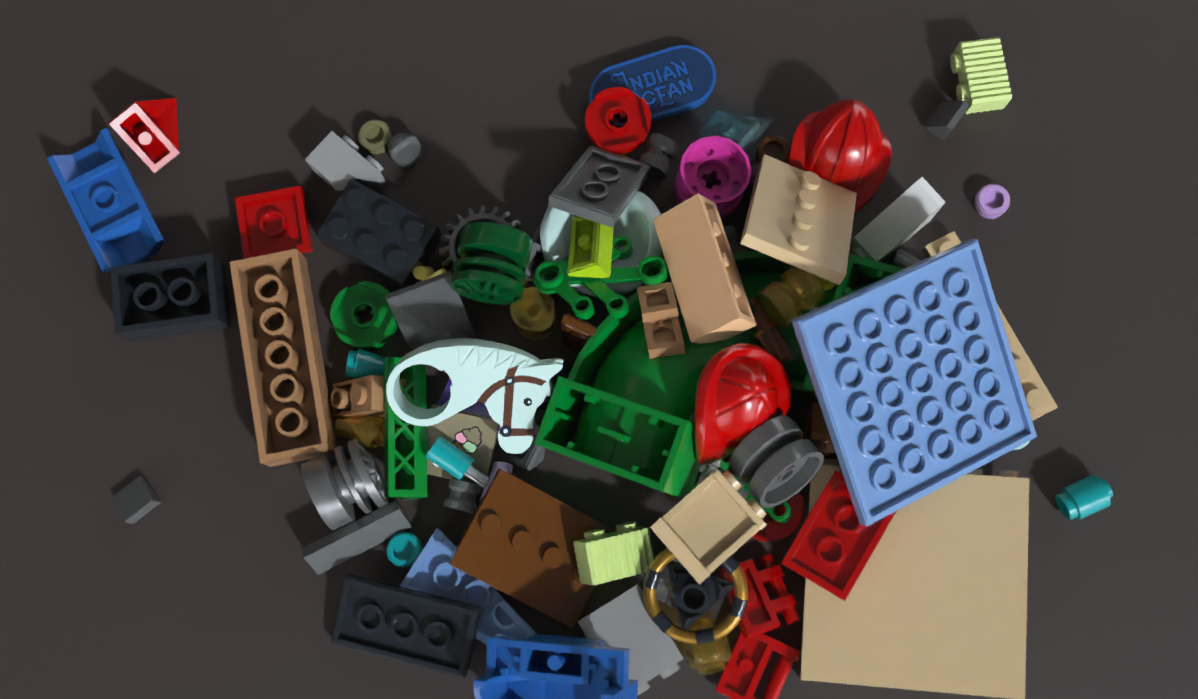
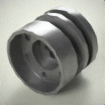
(339, 486)

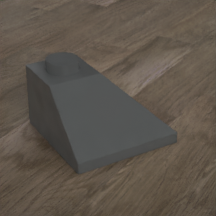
(430, 312)

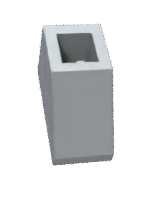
(338, 162)

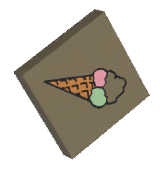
(470, 433)

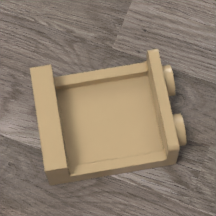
(709, 524)

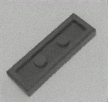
(356, 537)

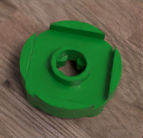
(347, 323)

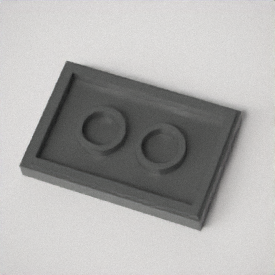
(599, 186)

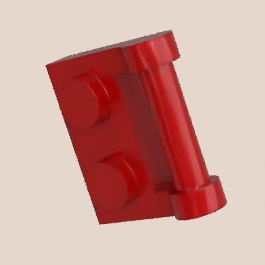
(748, 663)

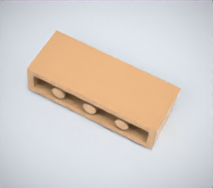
(703, 271)

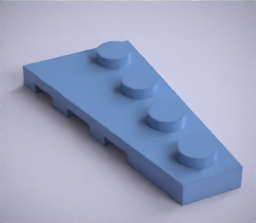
(436, 576)

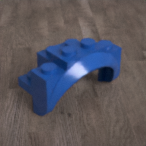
(554, 669)

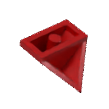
(150, 130)

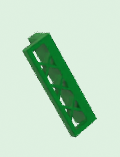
(413, 438)

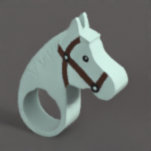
(486, 372)

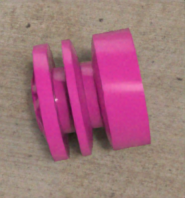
(718, 162)

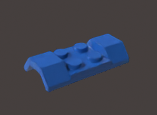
(108, 203)

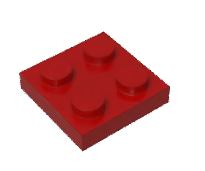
(274, 222)

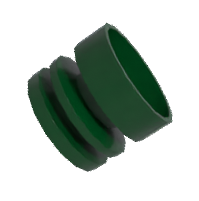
(491, 263)

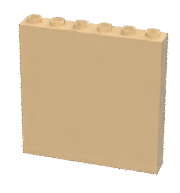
(935, 600)

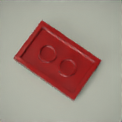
(832, 541)

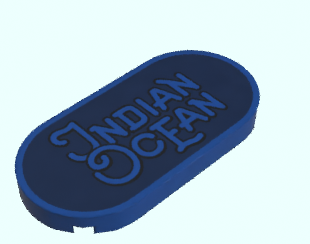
(666, 79)

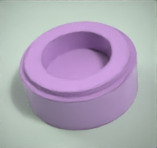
(991, 201)

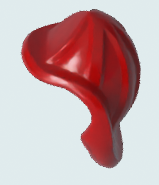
(843, 148)

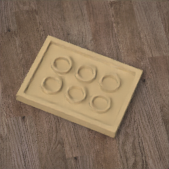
(800, 219)

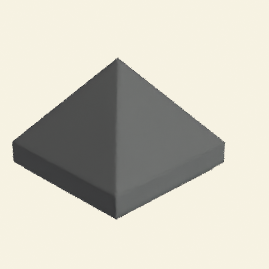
(530, 457)

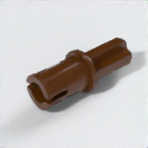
(768, 333)

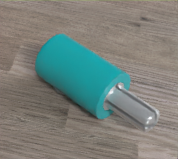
(455, 461)

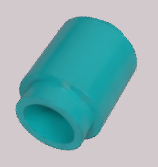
(1084, 497)

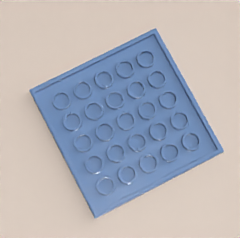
(915, 380)

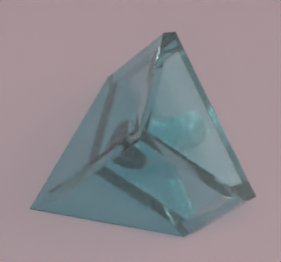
(739, 129)

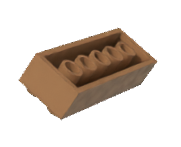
(283, 358)

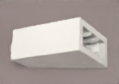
(897, 222)

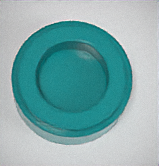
(404, 549)

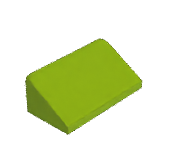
(590, 249)

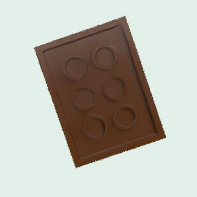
(526, 547)

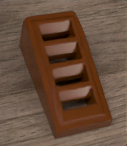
(575, 332)

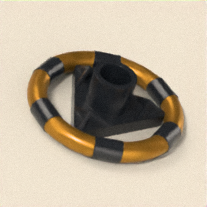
(695, 598)

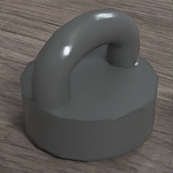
(405, 149)

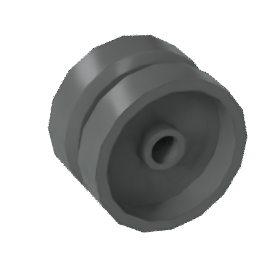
(776, 461)

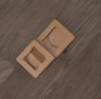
(660, 320)

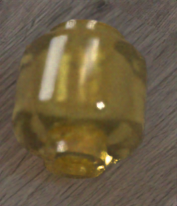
(709, 656)

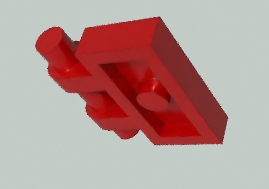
(760, 611)

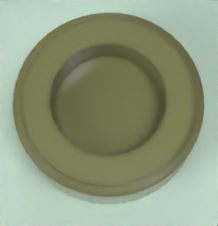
(375, 136)

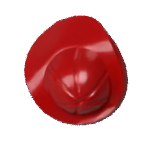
(735, 396)

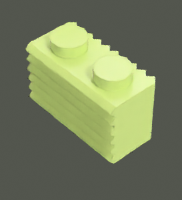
(981, 75)
(614, 554)

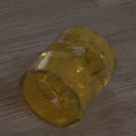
(787, 298)
(534, 315)

